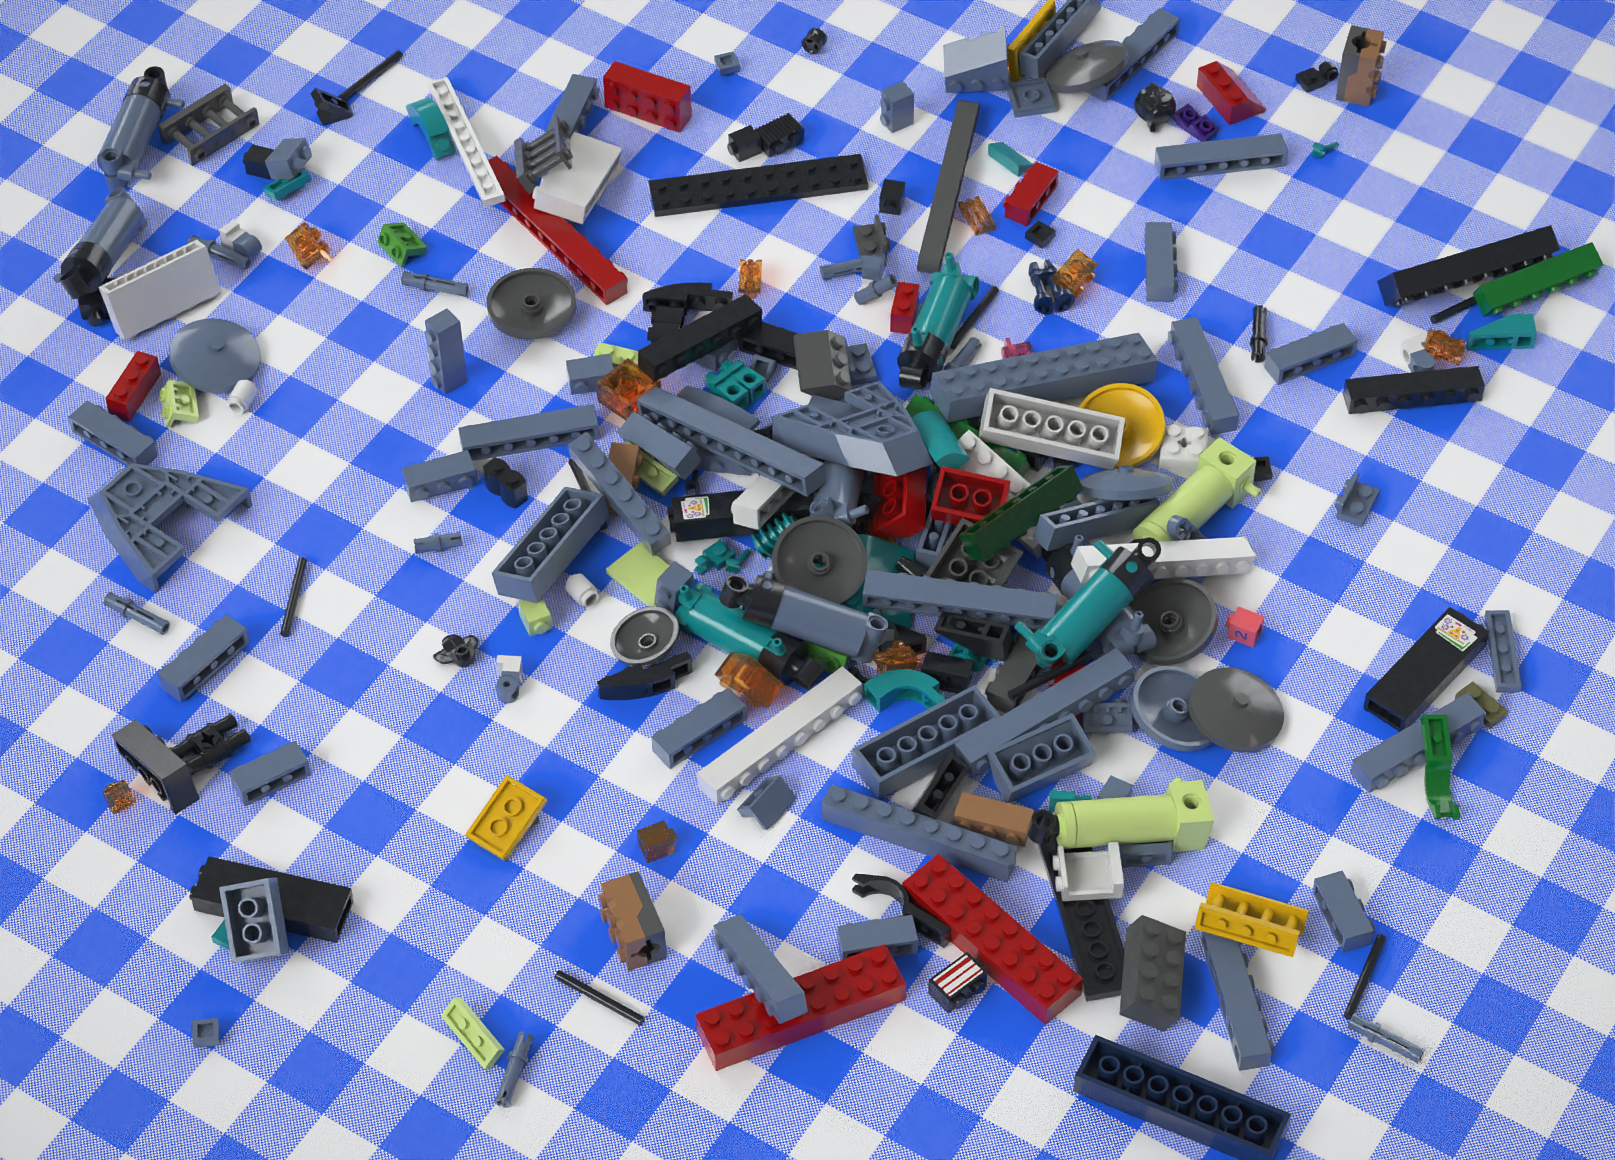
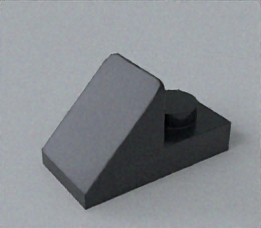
(330, 107)
(911, 638)

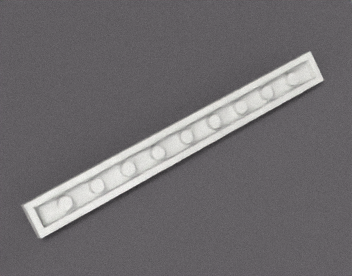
(466, 142)

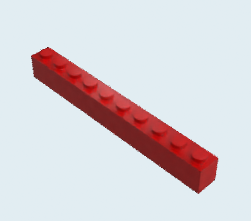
(560, 238)

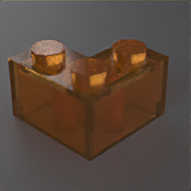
(748, 676)

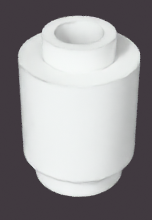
(242, 396)
(582, 590)

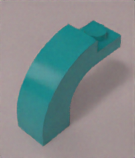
(432, 122)
(901, 686)

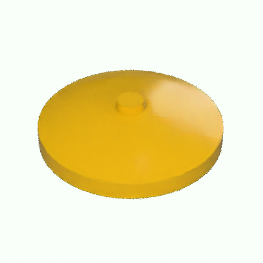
(1143, 417)

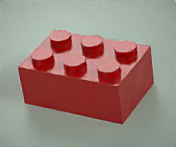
(967, 496)

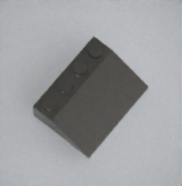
(955, 563)

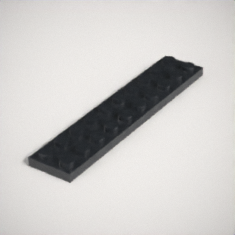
(757, 185)

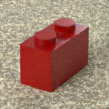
(904, 307)

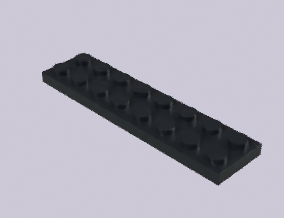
(1089, 933)

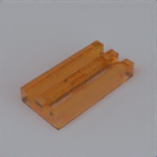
(972, 204)

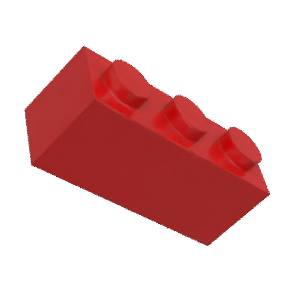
(1031, 193)
(133, 386)

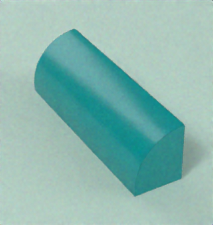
(940, 440)

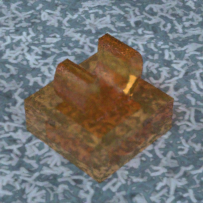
(118, 796)

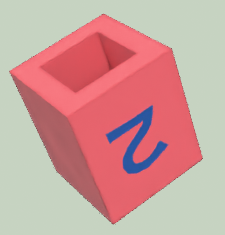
(1245, 626)

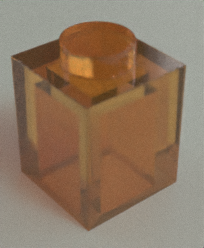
(656, 841)

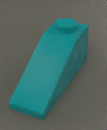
(1509, 332)

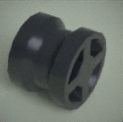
(814, 41)

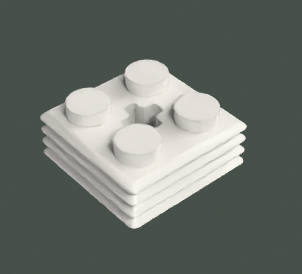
(1182, 447)

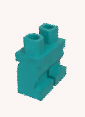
(736, 384)

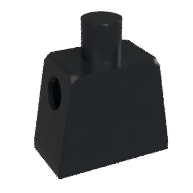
(93, 307)

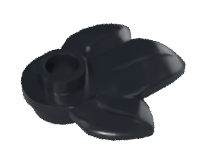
(457, 650)

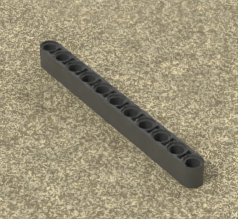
(948, 187)

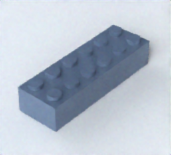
(550, 544)
(920, 742)

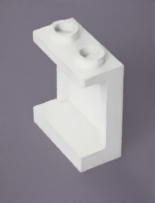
(1089, 874)

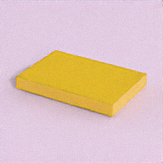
(506, 818)

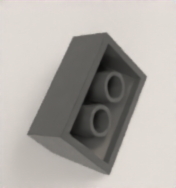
(822, 364)

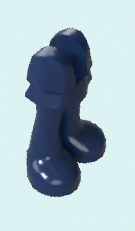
(1043, 301)

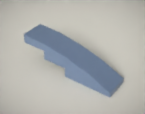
(719, 406)

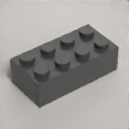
(1152, 973)

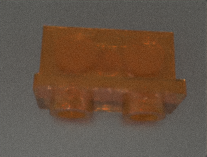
(307, 245)
(1075, 272)

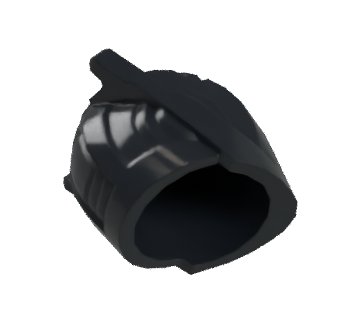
(1155, 105)

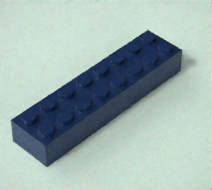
(1180, 1101)

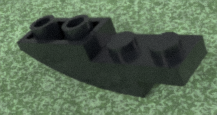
(687, 295)
(640, 683)

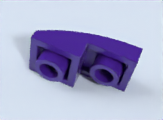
(1194, 124)

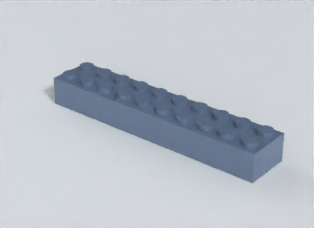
(1045, 374)

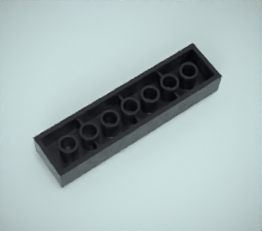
(1468, 267)

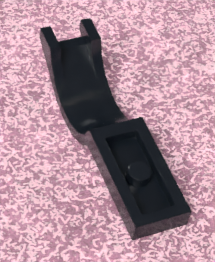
(924, 923)

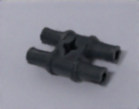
(210, 745)

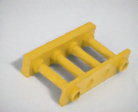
(1251, 919)

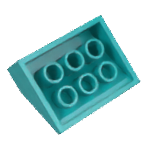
(882, 556)

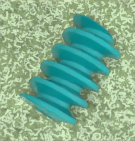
(767, 540)

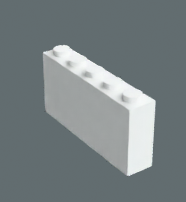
(576, 190)
(160, 289)

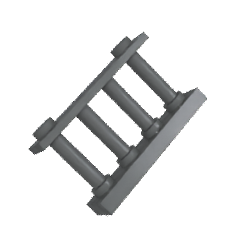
(198, 112)
(542, 154)

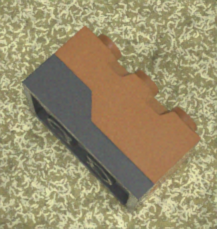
(1361, 65)
(632, 921)

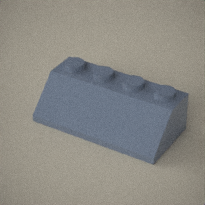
(1040, 758)

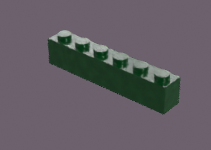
(1021, 513)

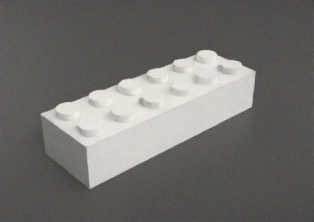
(1051, 428)
(988, 463)

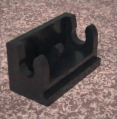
(950, 671)

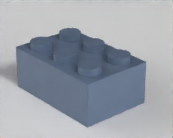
(254, 920)

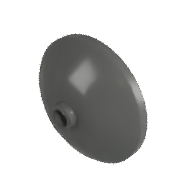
(644, 636)

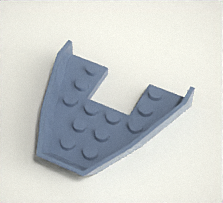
(872, 440)
(142, 497)

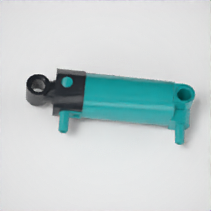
(936, 324)
(1094, 605)
(724, 628)

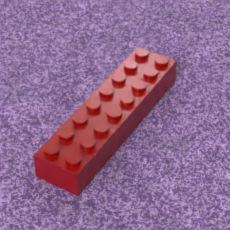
(994, 939)
(832, 997)

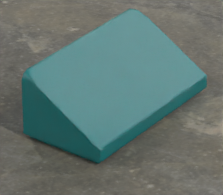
(1008, 158)

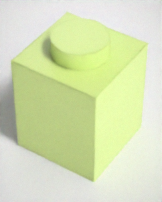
(535, 617)

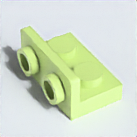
(178, 402)

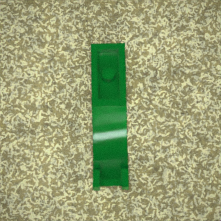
(1438, 766)

